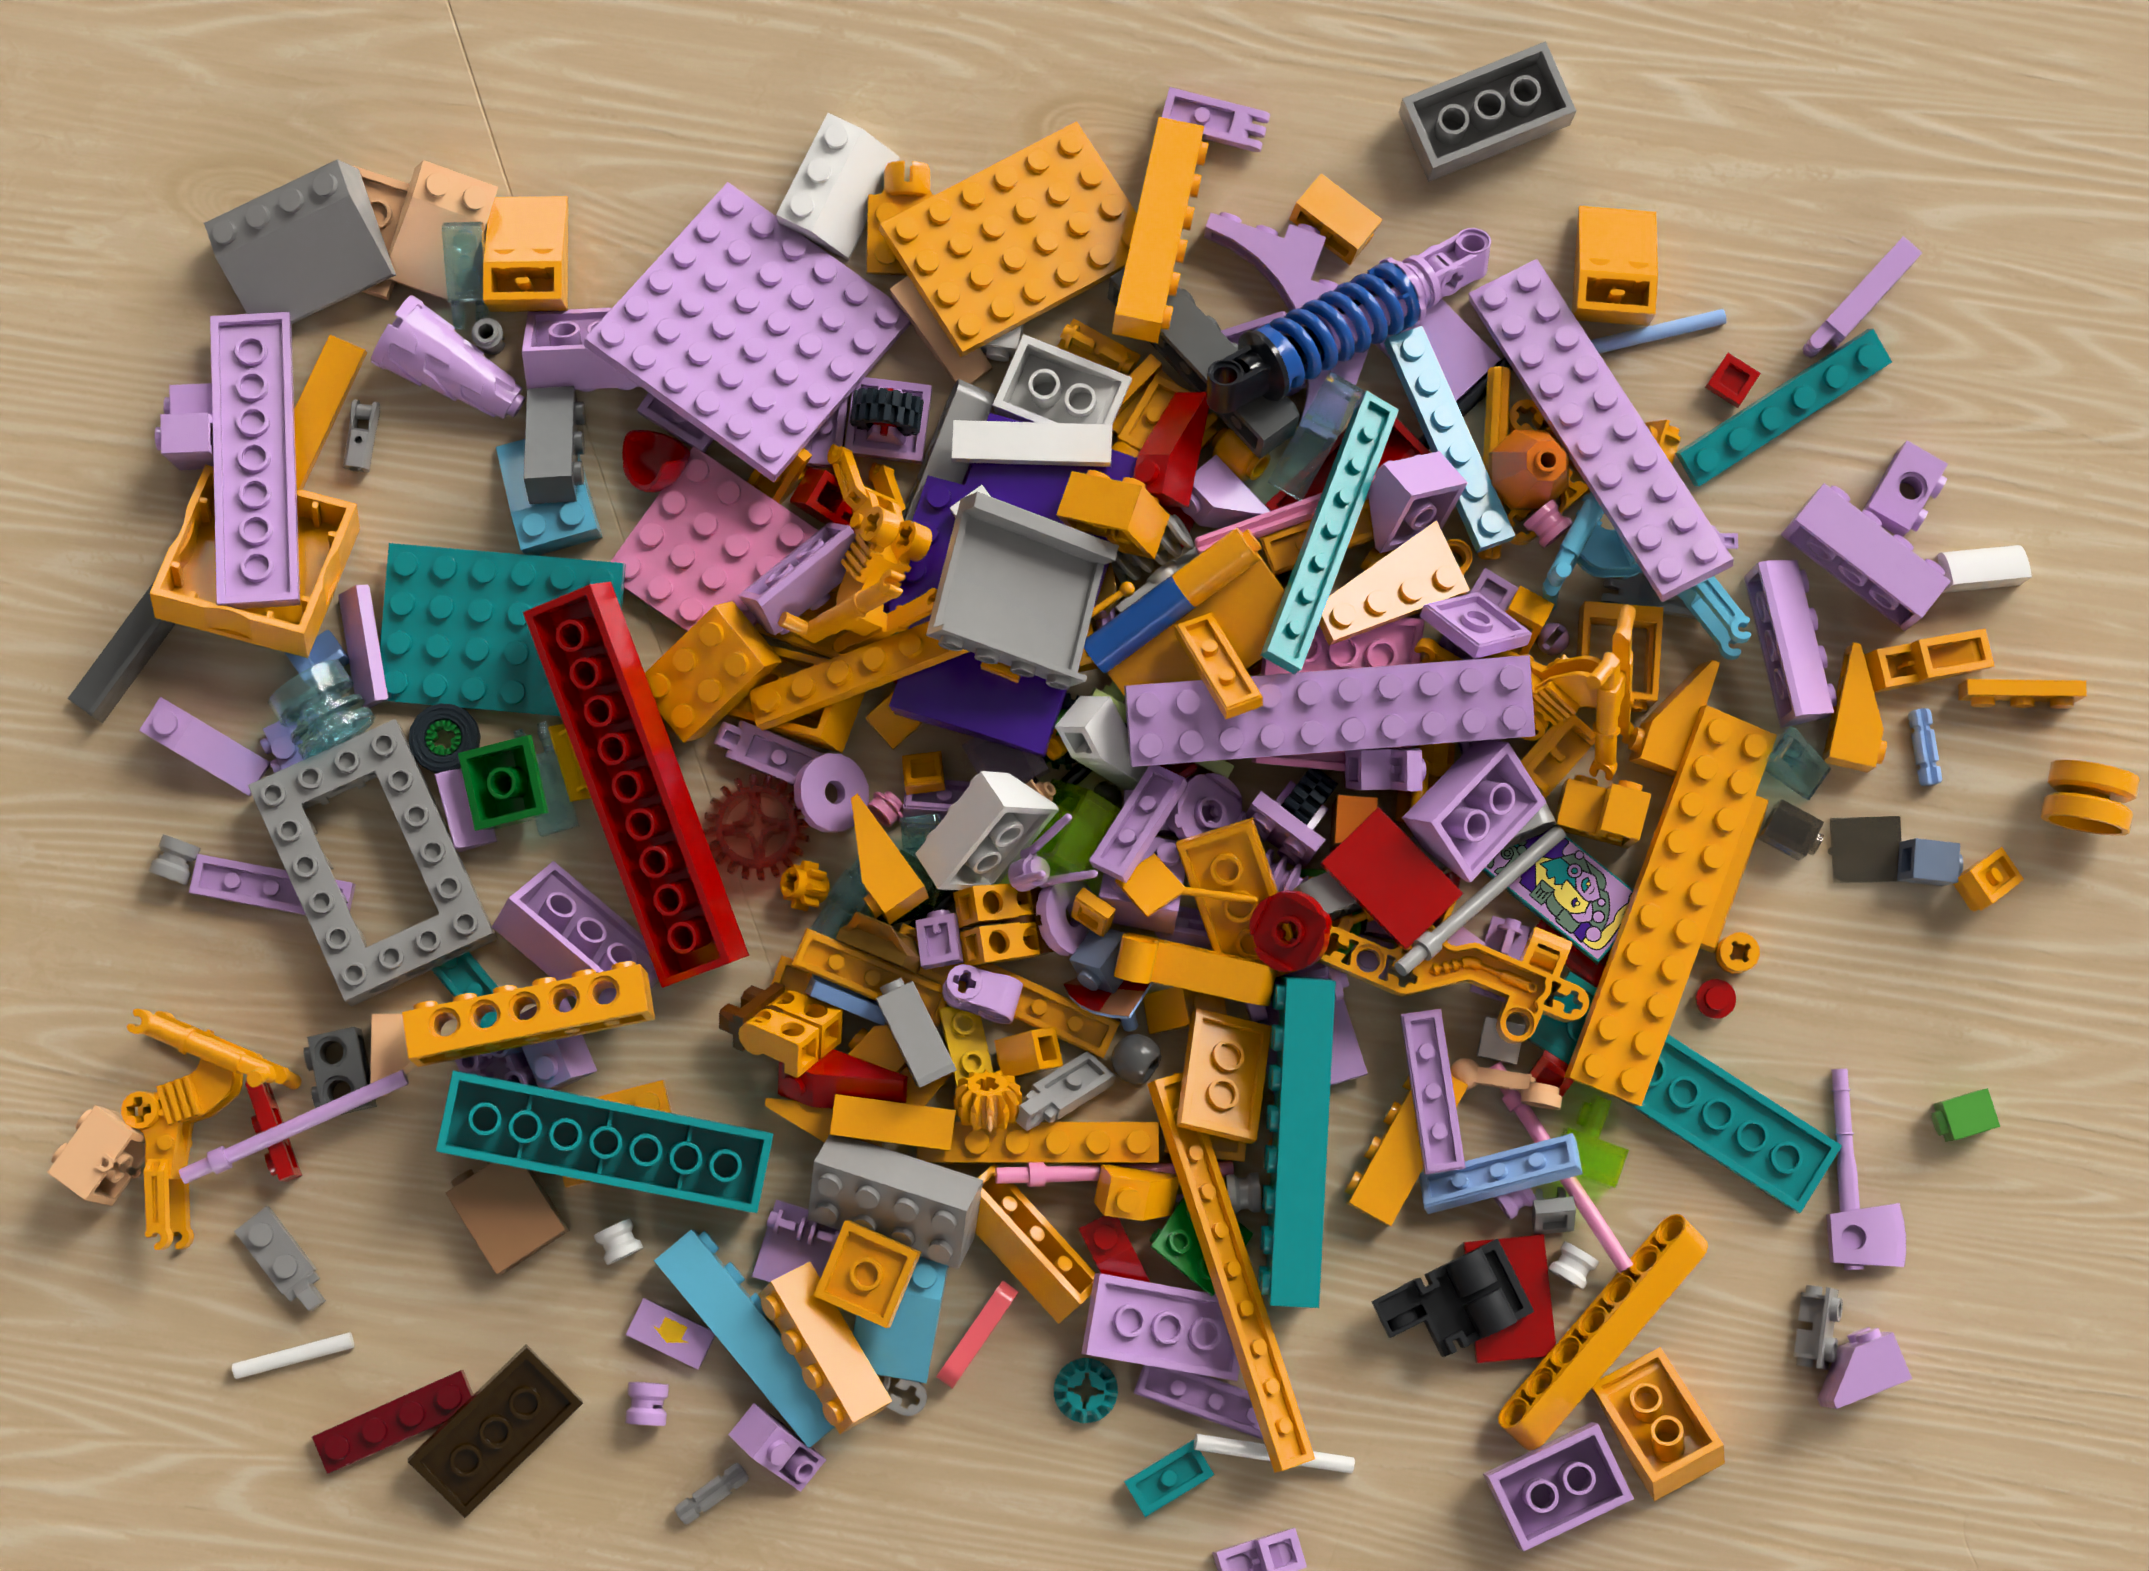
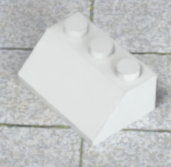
(833, 186)
(984, 832)

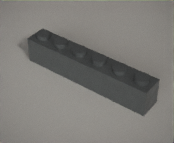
(1196, 343)

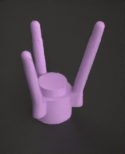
(1034, 870)

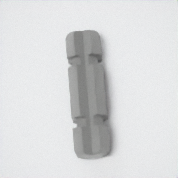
(711, 1493)

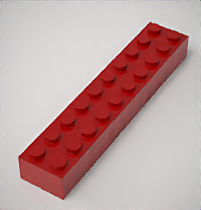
(635, 783)

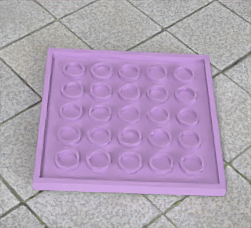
(749, 331)

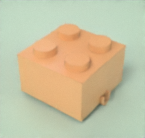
(99, 1156)

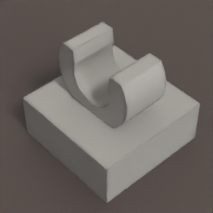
(1553, 1214)

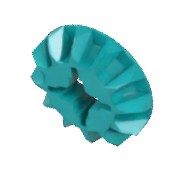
(1073, 1375)

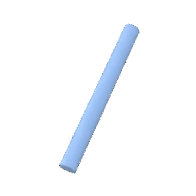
(1660, 331)

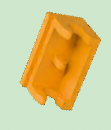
(1338, 217)
(1558, 753)

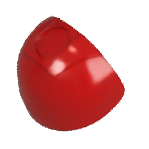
(653, 459)

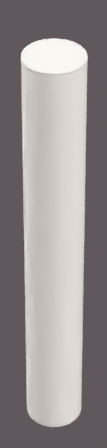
(293, 1355)

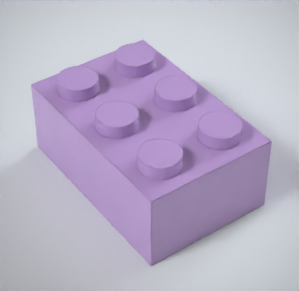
(1558, 1486)

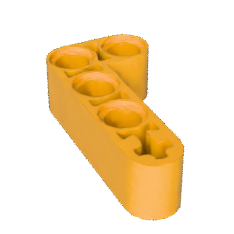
(1194, 968)

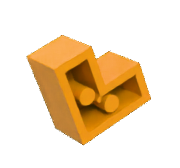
(1114, 510)
(1600, 813)

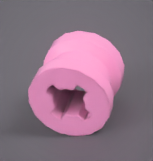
(1548, 523)

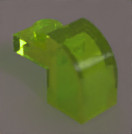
(1599, 1159)

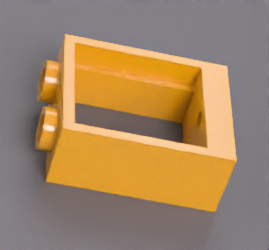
(1647, 618)

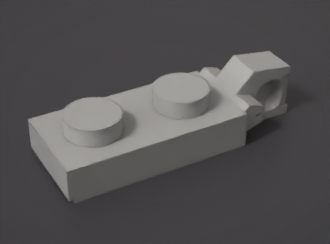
(1064, 1090)
(281, 1258)

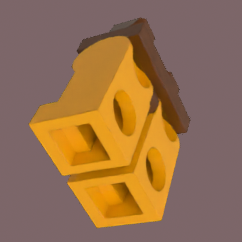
(1011, 940)
(783, 1026)

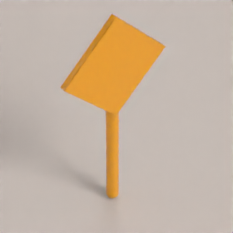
(1155, 886)

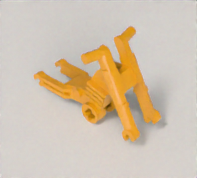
(873, 565)
(1578, 683)
(170, 1114)

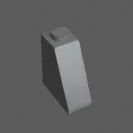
(914, 1032)

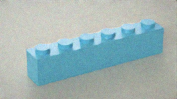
(744, 1330)

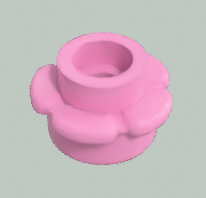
(886, 808)

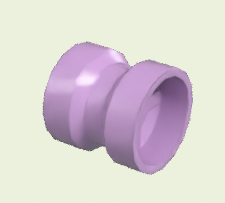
(647, 1403)

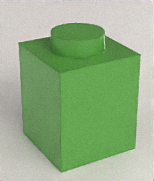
(1965, 1115)

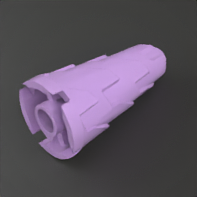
(431, 353)

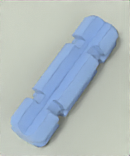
(1925, 747)

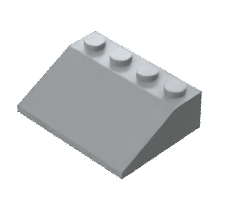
(302, 244)

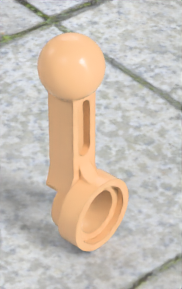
(1532, 1093)

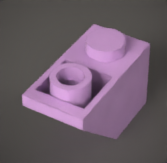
(776, 1447)

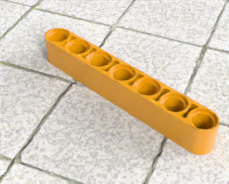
(1602, 1332)

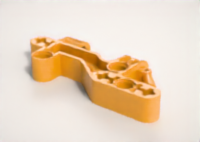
(1521, 982)

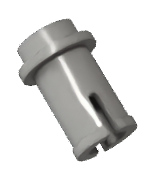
(482, 330)

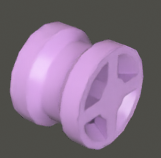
(1514, 1201)

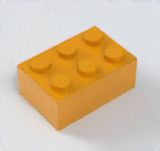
(710, 671)

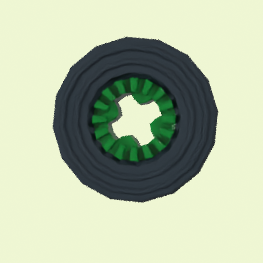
(425, 733)

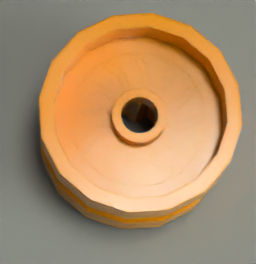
(2090, 797)

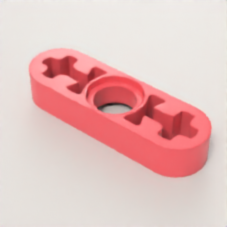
(977, 1334)

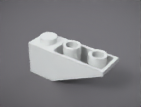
(1099, 740)

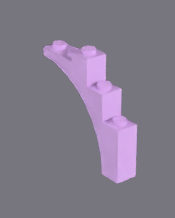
(1289, 268)

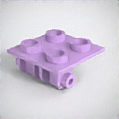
(793, 1242)

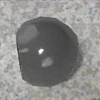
(1136, 1058)

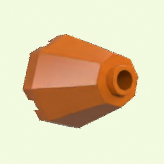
(1529, 469)

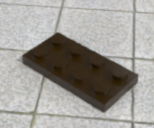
(495, 1431)

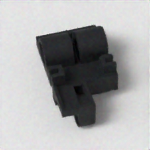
(1461, 1303)

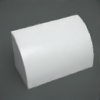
(1985, 568)

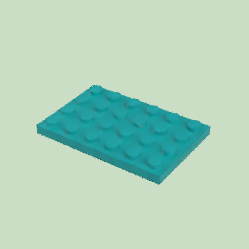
(460, 626)

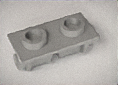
(1823, 1313)

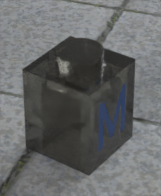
(1792, 830)

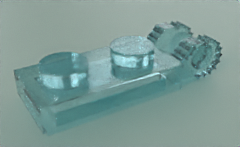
(464, 268)
(560, 809)

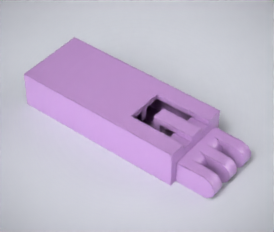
(1863, 297)

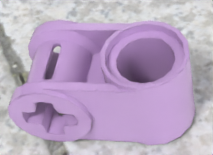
(987, 993)

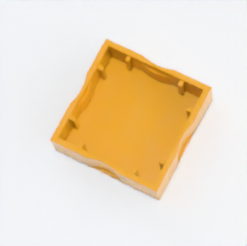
(187, 578)

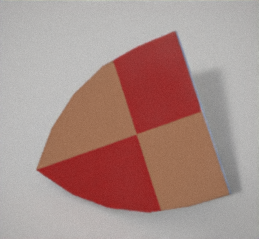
(1117, 1005)

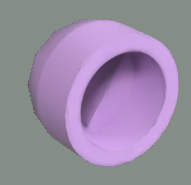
(1560, 643)

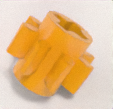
(804, 885)

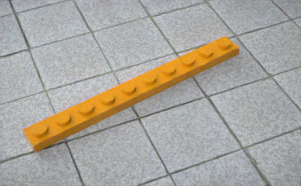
(1233, 1282)

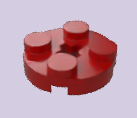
(1269, 937)

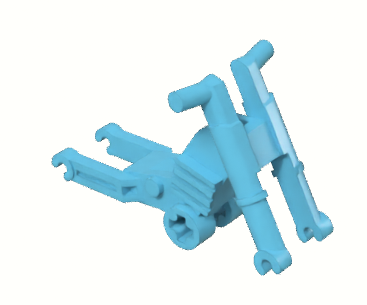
(1606, 556)

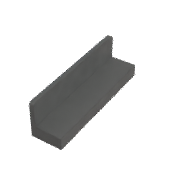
(121, 660)

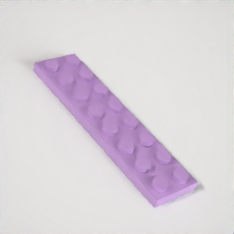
(254, 461)

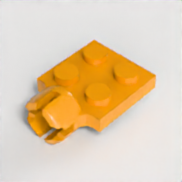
(895, 198)

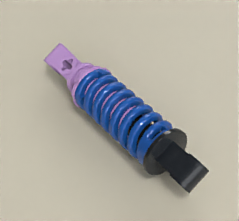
(1344, 322)

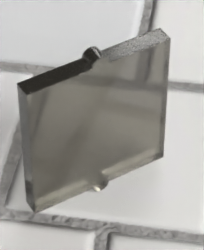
(1865, 849)

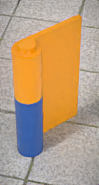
(1222, 580)

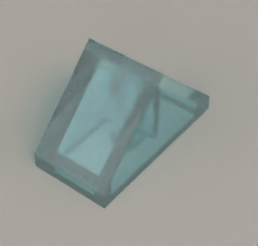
(1796, 763)

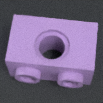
(1920, 471)

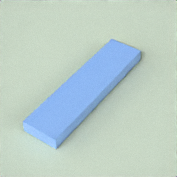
(1502, 1173)

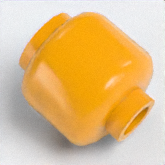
(1238, 456)

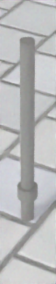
(1431, 942)

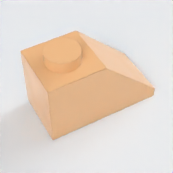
(388, 1046)

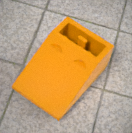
(526, 255)
(1615, 266)

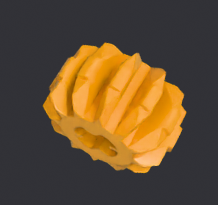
(987, 1100)

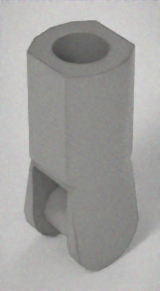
(361, 441)

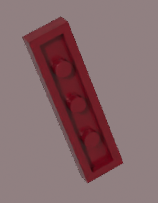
(392, 1422)

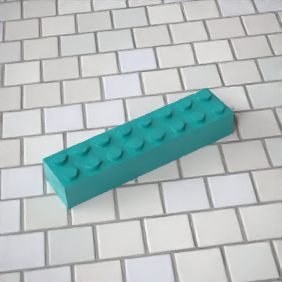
(604, 1141)
(1298, 1141)

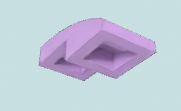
(1268, 1553)

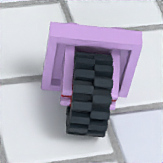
(889, 420)
(1293, 816)

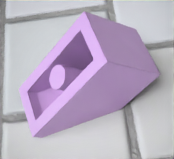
(1221, 497)

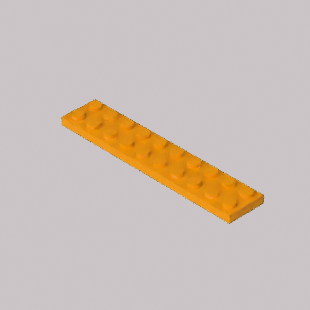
(1670, 906)

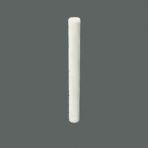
(1258, 1451)

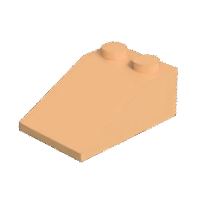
(434, 198)

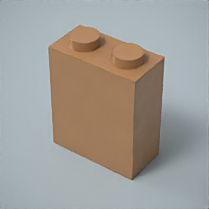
(506, 1213)

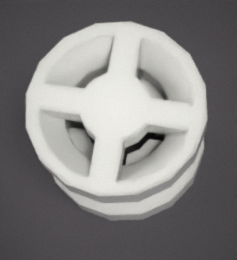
(618, 1241)
(1573, 1265)

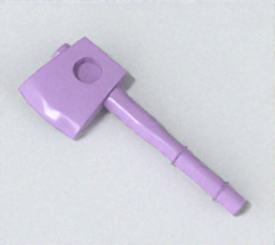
(1856, 1234)

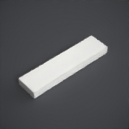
(1032, 443)

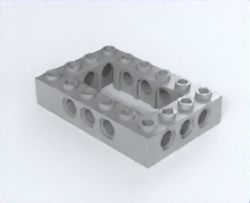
(461, 920)

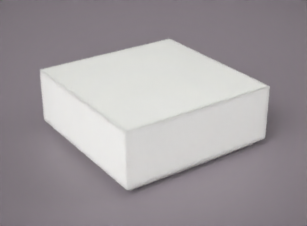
(1494, 1047)

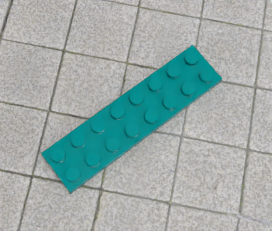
(1716, 1114)

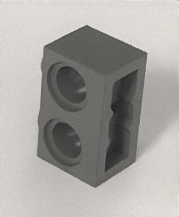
(351, 1068)

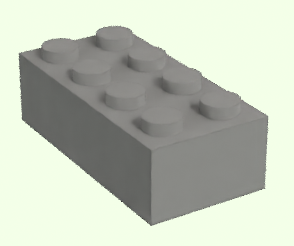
(1487, 111)
(896, 1197)

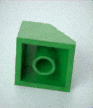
(503, 783)

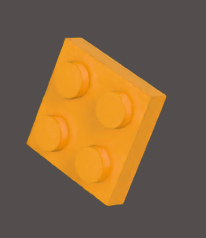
(867, 1274)

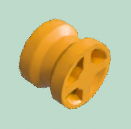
(1730, 957)

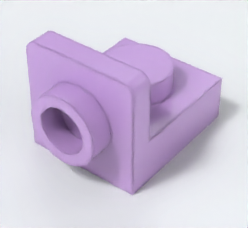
(939, 939)

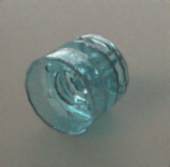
(321, 710)

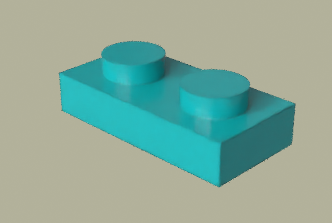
(1168, 1478)

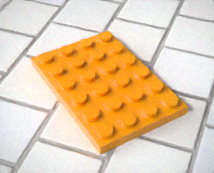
(1015, 238)

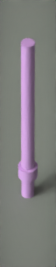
(222, 1159)

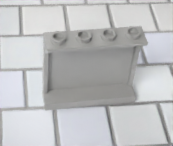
(1018, 590)

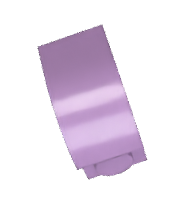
(1385, 769)

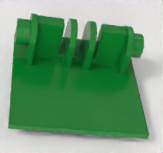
(1180, 1246)

